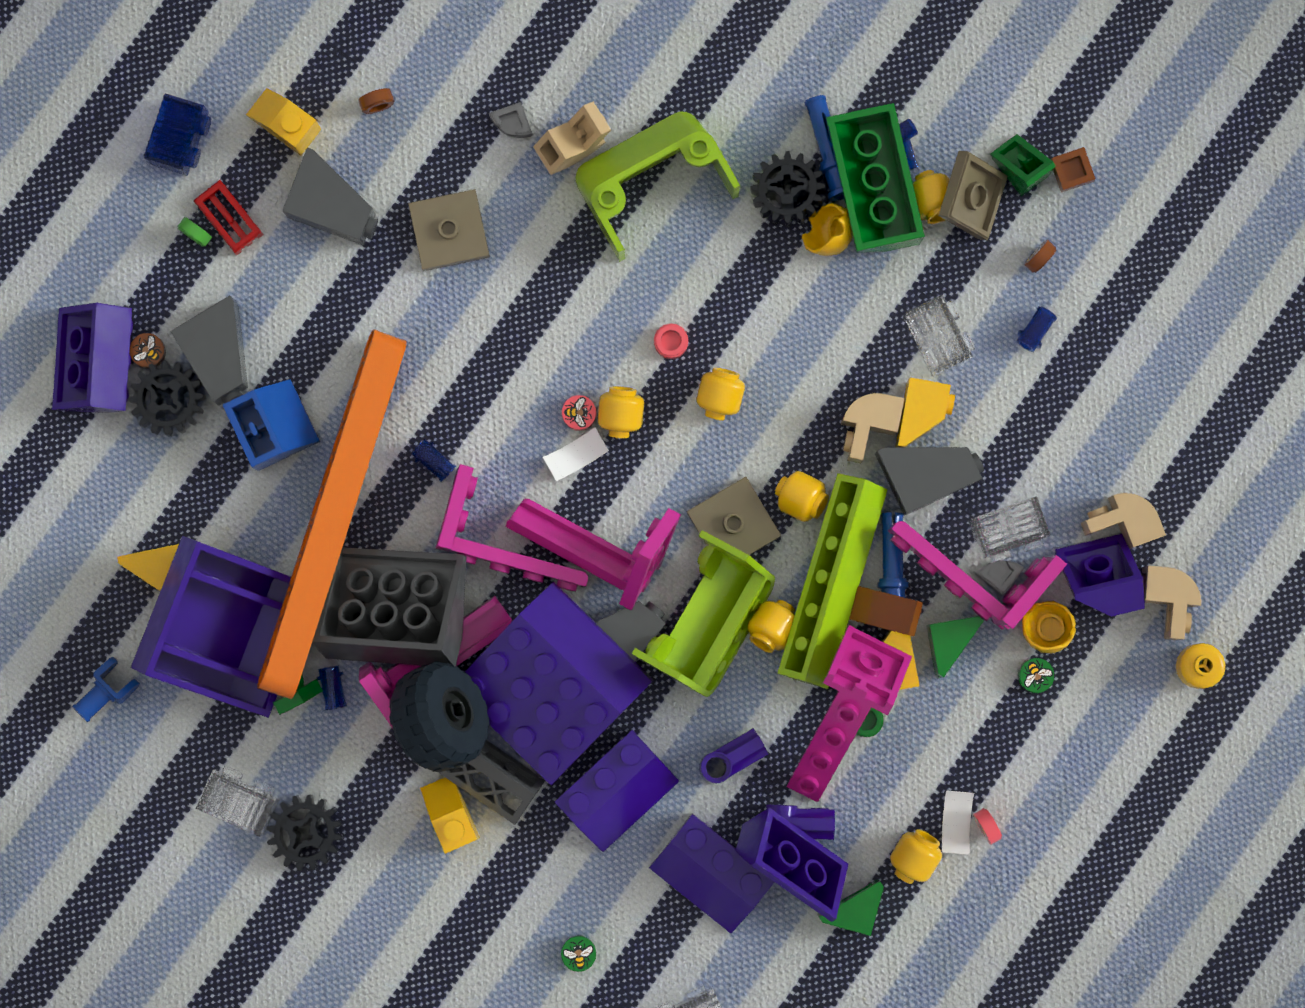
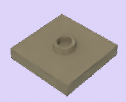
(973, 195)
(449, 230)
(736, 518)

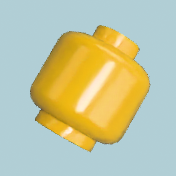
(929, 193)
(720, 393)
(620, 411)
(802, 496)
(771, 625)
(1188, 666)
(916, 856)

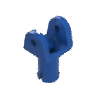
(102, 692)

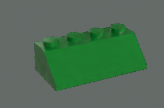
(875, 179)

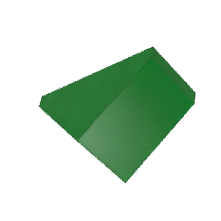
(1022, 164)
(949, 640)
(858, 910)

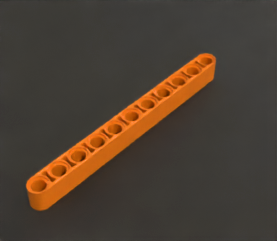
(331, 515)

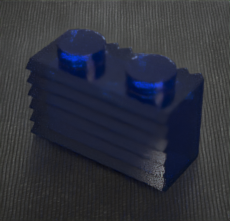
(177, 135)

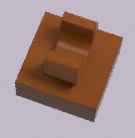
(1073, 169)

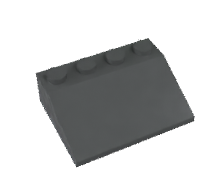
(394, 607)

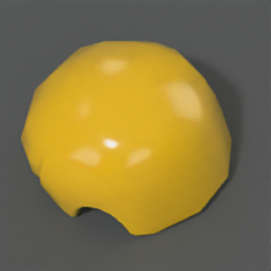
(829, 231)
(1048, 627)

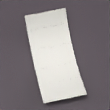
(576, 454)
(957, 822)

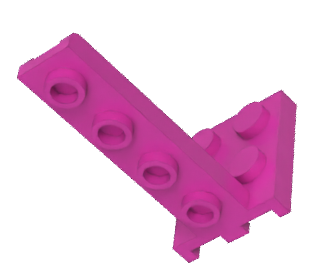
(595, 554)
(499, 559)
(1017, 599)
(479, 630)
(866, 677)

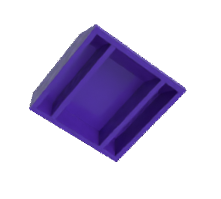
(213, 626)
(555, 682)

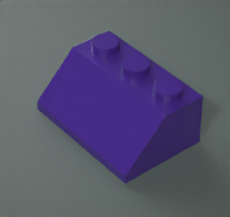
(92, 358)
(617, 791)
(794, 861)
(711, 873)

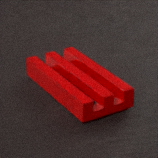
(246, 240)

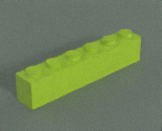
(832, 579)

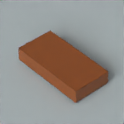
(886, 611)

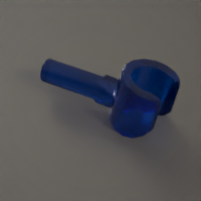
(908, 131)

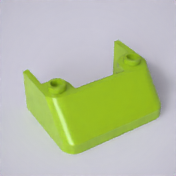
(602, 176)
(713, 620)

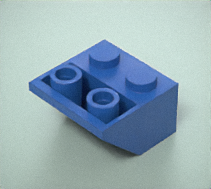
(271, 424)

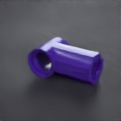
(735, 755)
(815, 822)

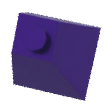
(1104, 575)

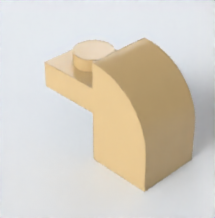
(573, 140)
(870, 413)
(1134, 516)
(1175, 590)

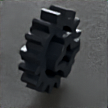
(800, 189)
(176, 388)
(291, 825)

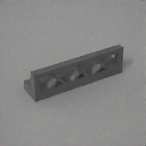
(501, 770)

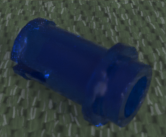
(1036, 329)
(433, 460)
(332, 687)

